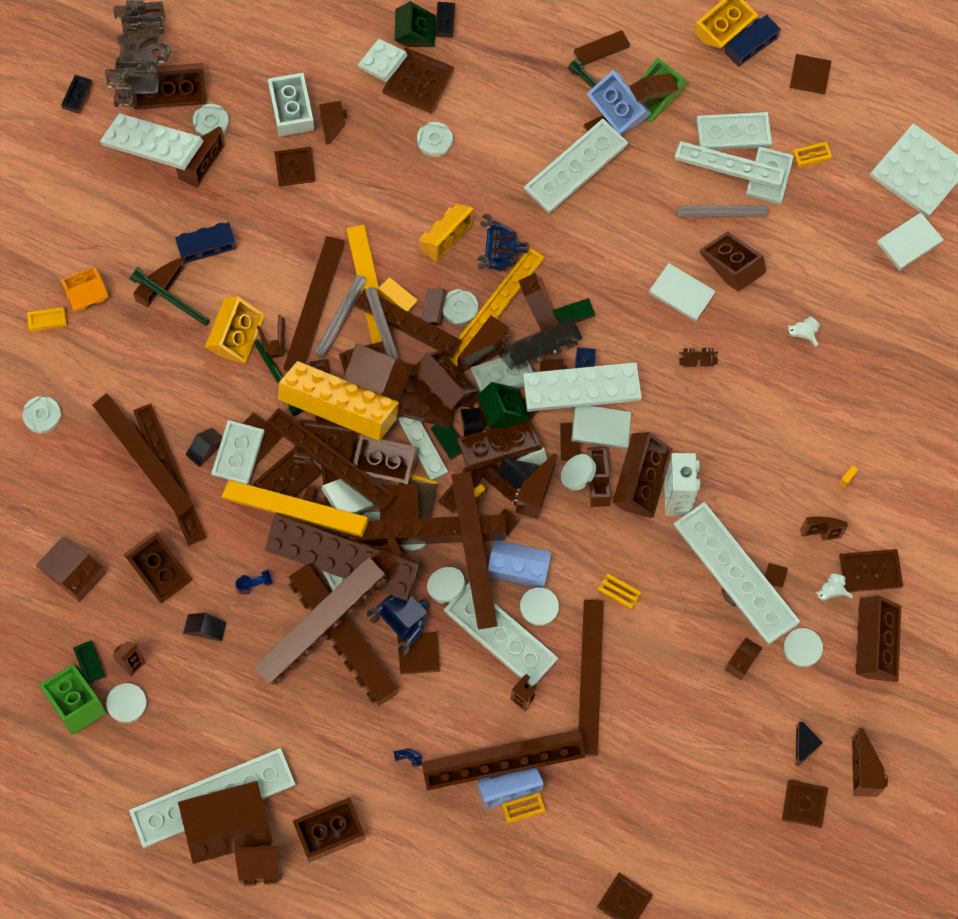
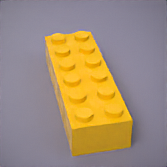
(338, 401)

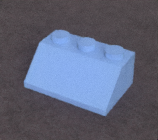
(618, 103)
(519, 564)
(509, 787)

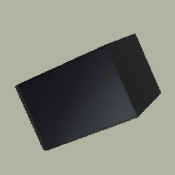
(471, 421)
(204, 446)
(515, 471)
(205, 626)
(806, 743)

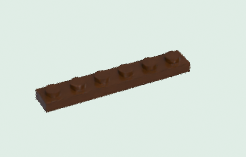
(413, 326)

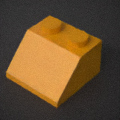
(84, 289)

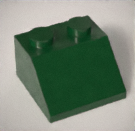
(414, 26)
(502, 405)

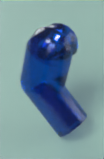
(410, 754)

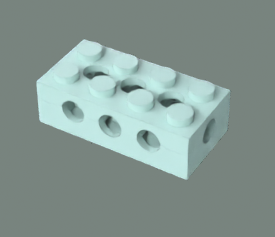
(681, 484)

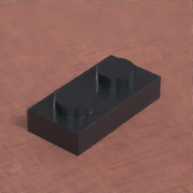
(445, 19)
(76, 94)

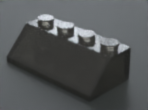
(540, 344)

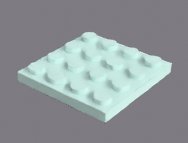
(918, 170)

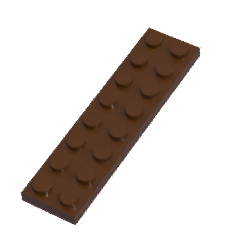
(338, 554)

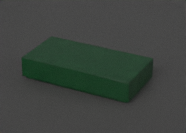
(579, 311)
(447, 439)
(89, 662)

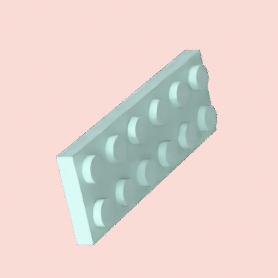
(151, 141)
(575, 166)
(581, 387)
(507, 641)

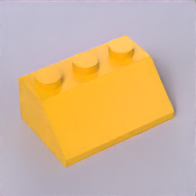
(724, 22)
(447, 231)
(234, 330)

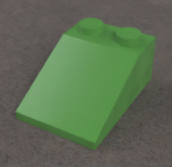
(657, 68)
(72, 699)

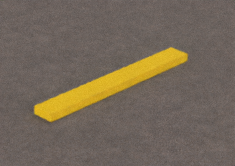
(364, 267)
(501, 297)
(295, 508)

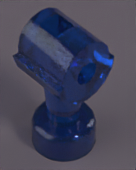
(245, 584)

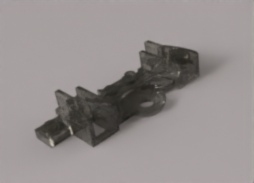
(136, 66)

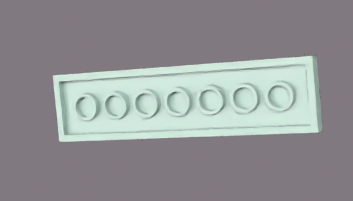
(736, 573)
(162, 817)

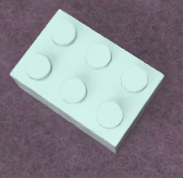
(291, 104)

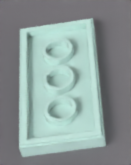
(734, 131)

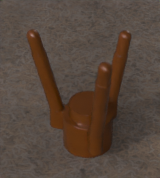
(276, 347)

